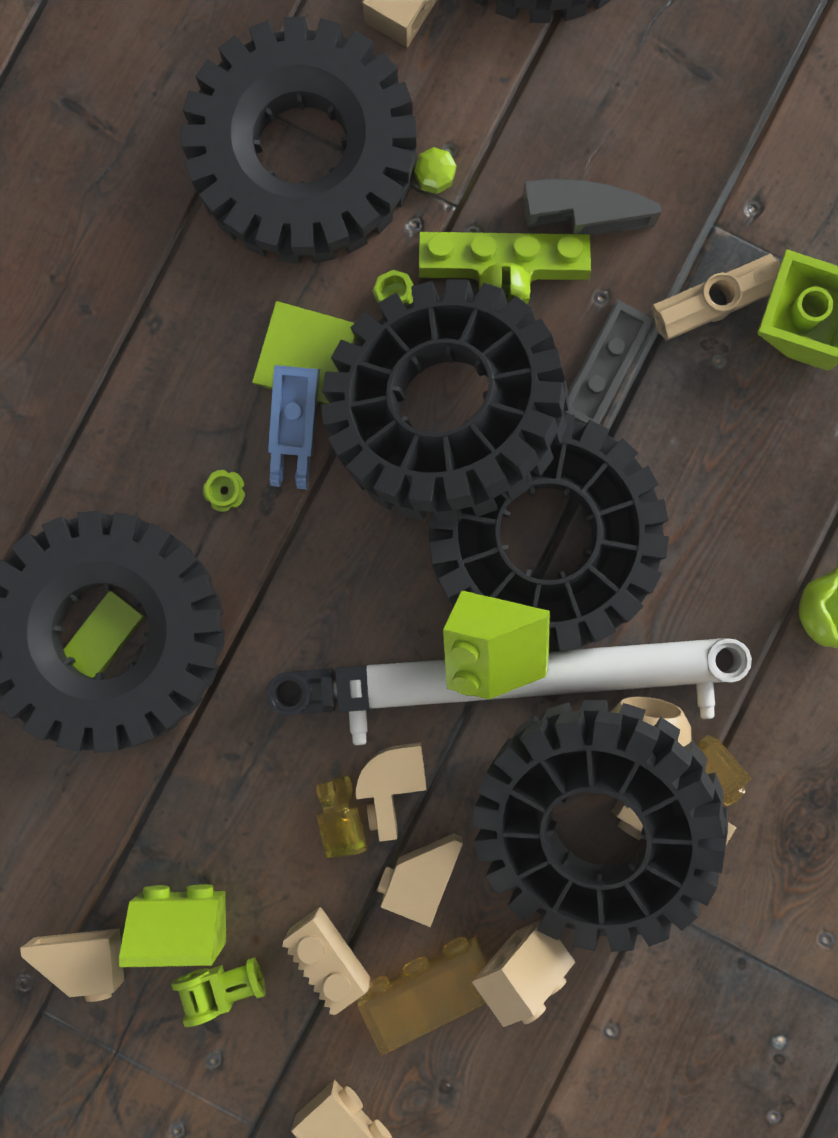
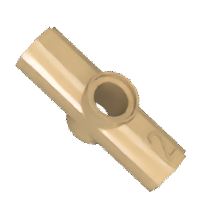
(695, 307)

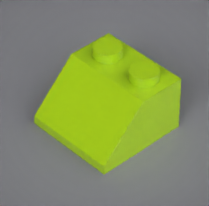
(803, 311)
(494, 645)
(174, 927)

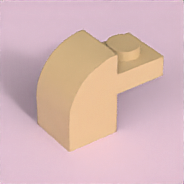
(389, 773)

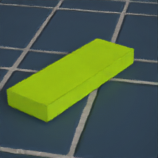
(103, 634)

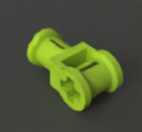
(213, 992)

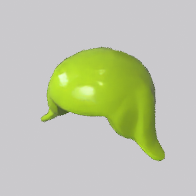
(820, 609)

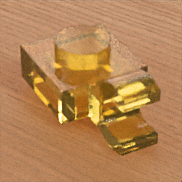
(339, 825)

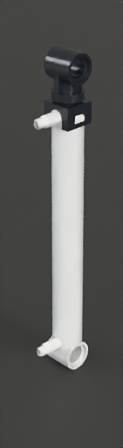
(568, 673)

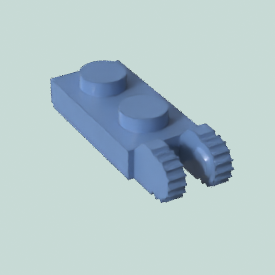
(293, 421)

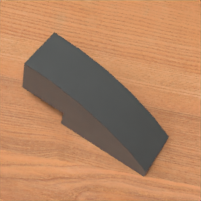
(586, 206)

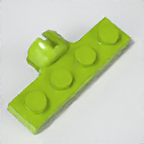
(505, 258)

